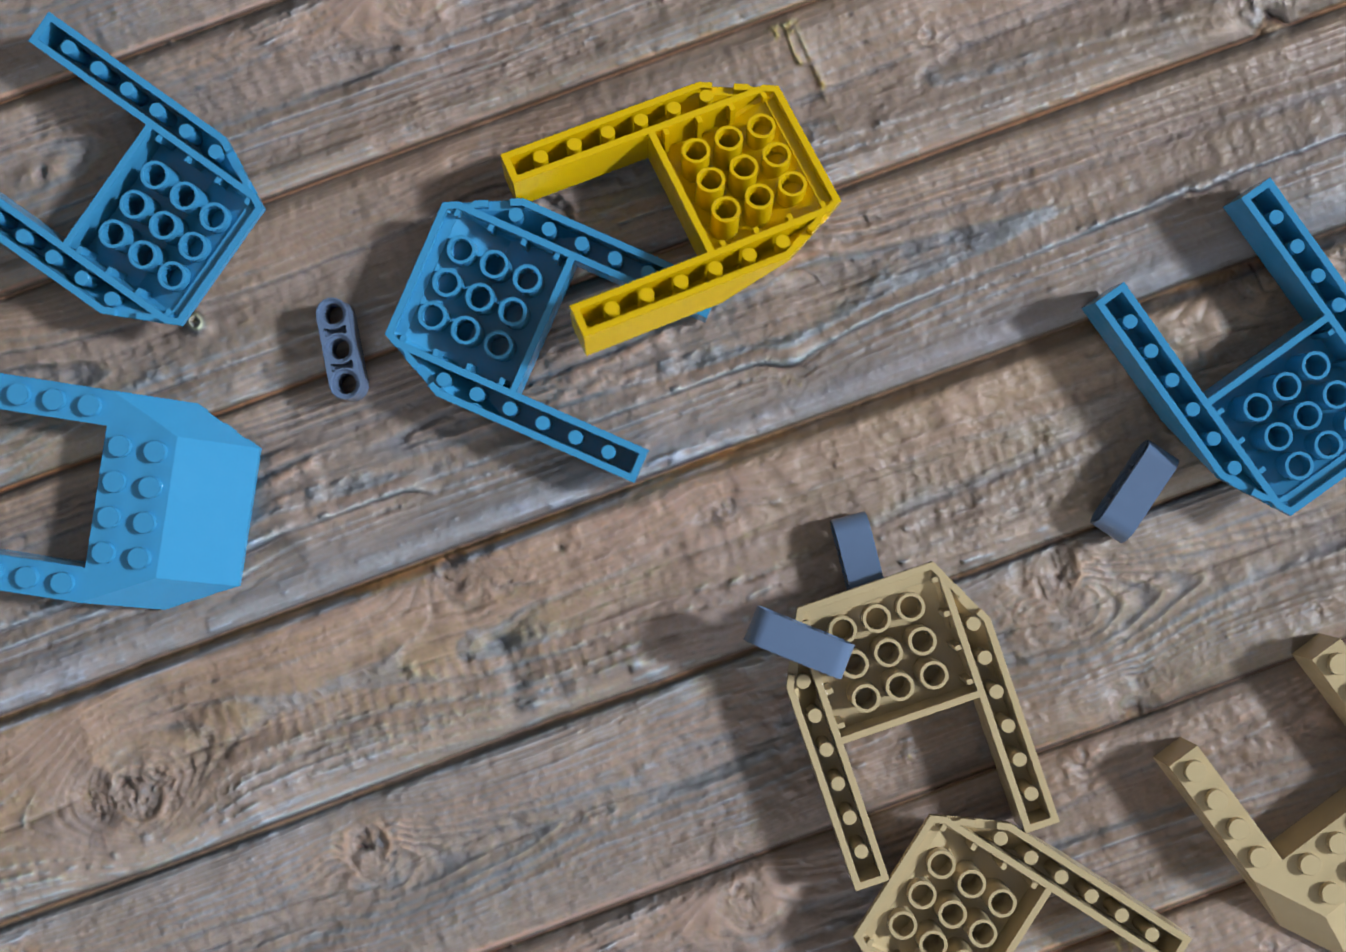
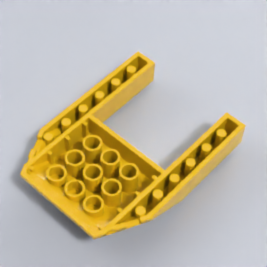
(732, 174)

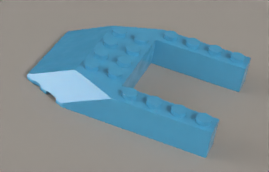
(163, 214)
(486, 307)
(1281, 414)
(166, 501)

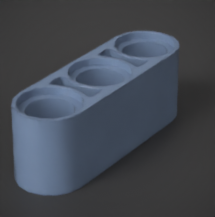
(331, 336)
(1134, 491)
(856, 549)
(799, 642)

